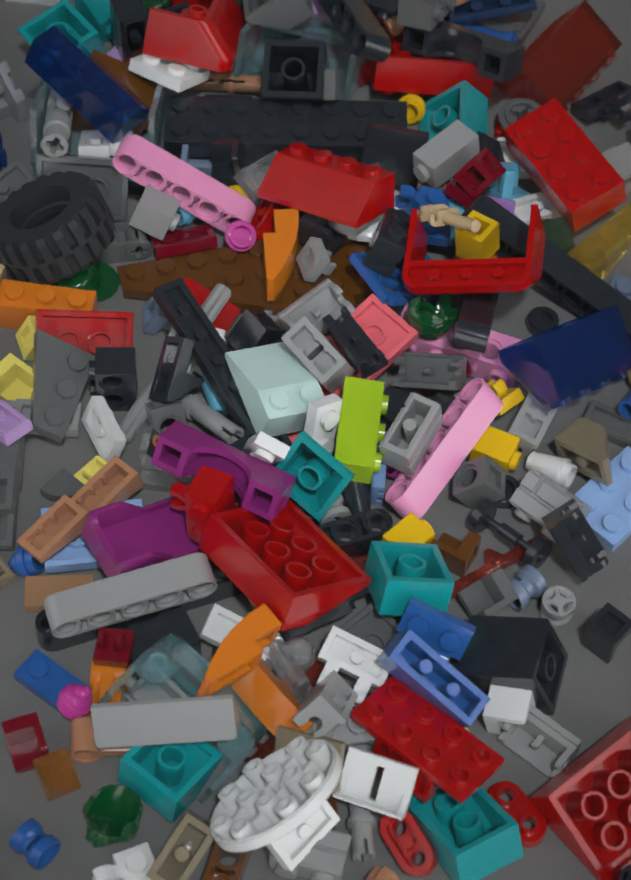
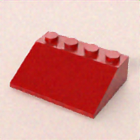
(422, 75)
(282, 563)
(592, 805)

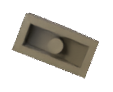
(587, 448)
(183, 849)

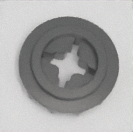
(514, 110)

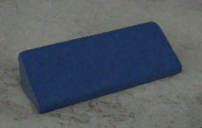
(485, 9)

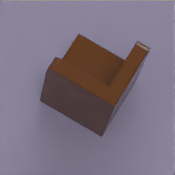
(457, 553)

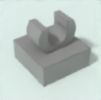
(315, 260)

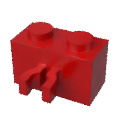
(207, 494)

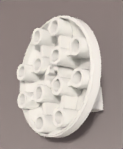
(280, 802)

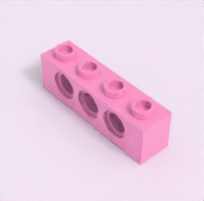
(480, 366)

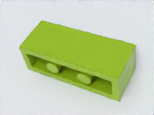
(361, 427)

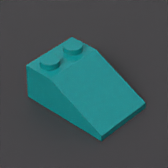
(470, 835)

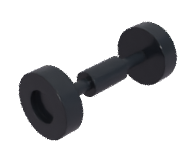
(484, 515)

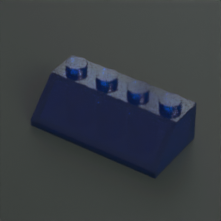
(86, 83)

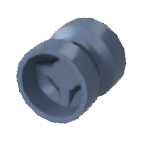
(528, 585)

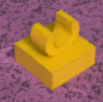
(509, 396)

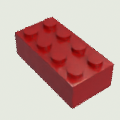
(565, 164)

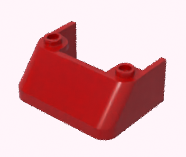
(199, 36)
(472, 275)

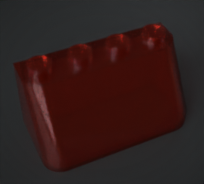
(564, 58)

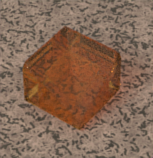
(56, 774)

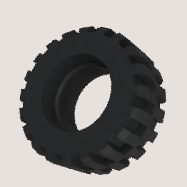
(54, 227)

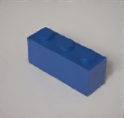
(432, 677)

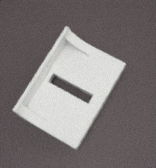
(394, 789)

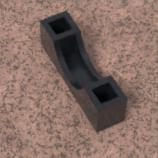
(491, 55)

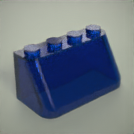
(571, 357)

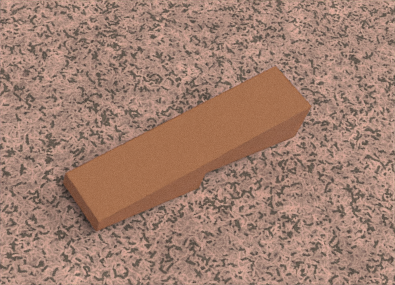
(66, 518)

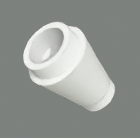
(556, 468)

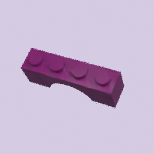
(259, 485)

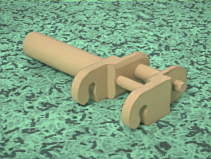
(441, 215)

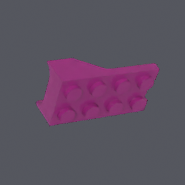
(135, 536)

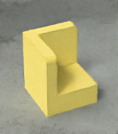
(15, 379)

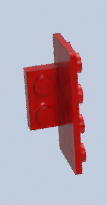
(428, 739)

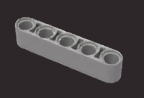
(129, 595)

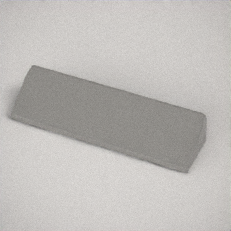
(165, 721)

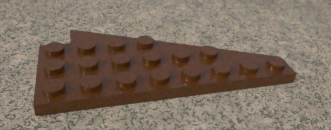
(242, 275)

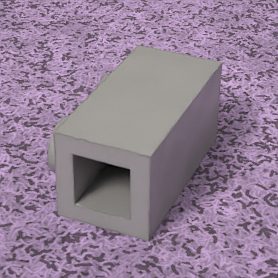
(445, 154)

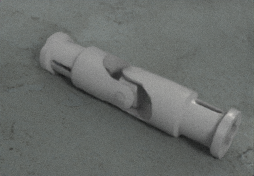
(57, 126)

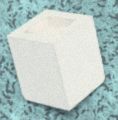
(506, 705)

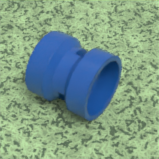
(34, 844)

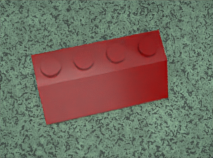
(328, 185)

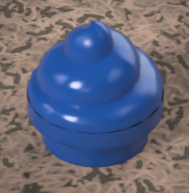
(24, 563)

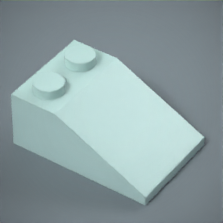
(273, 387)

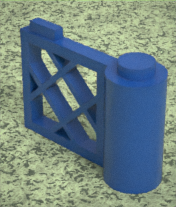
(400, 295)

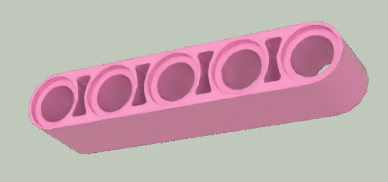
(196, 190)
(460, 431)

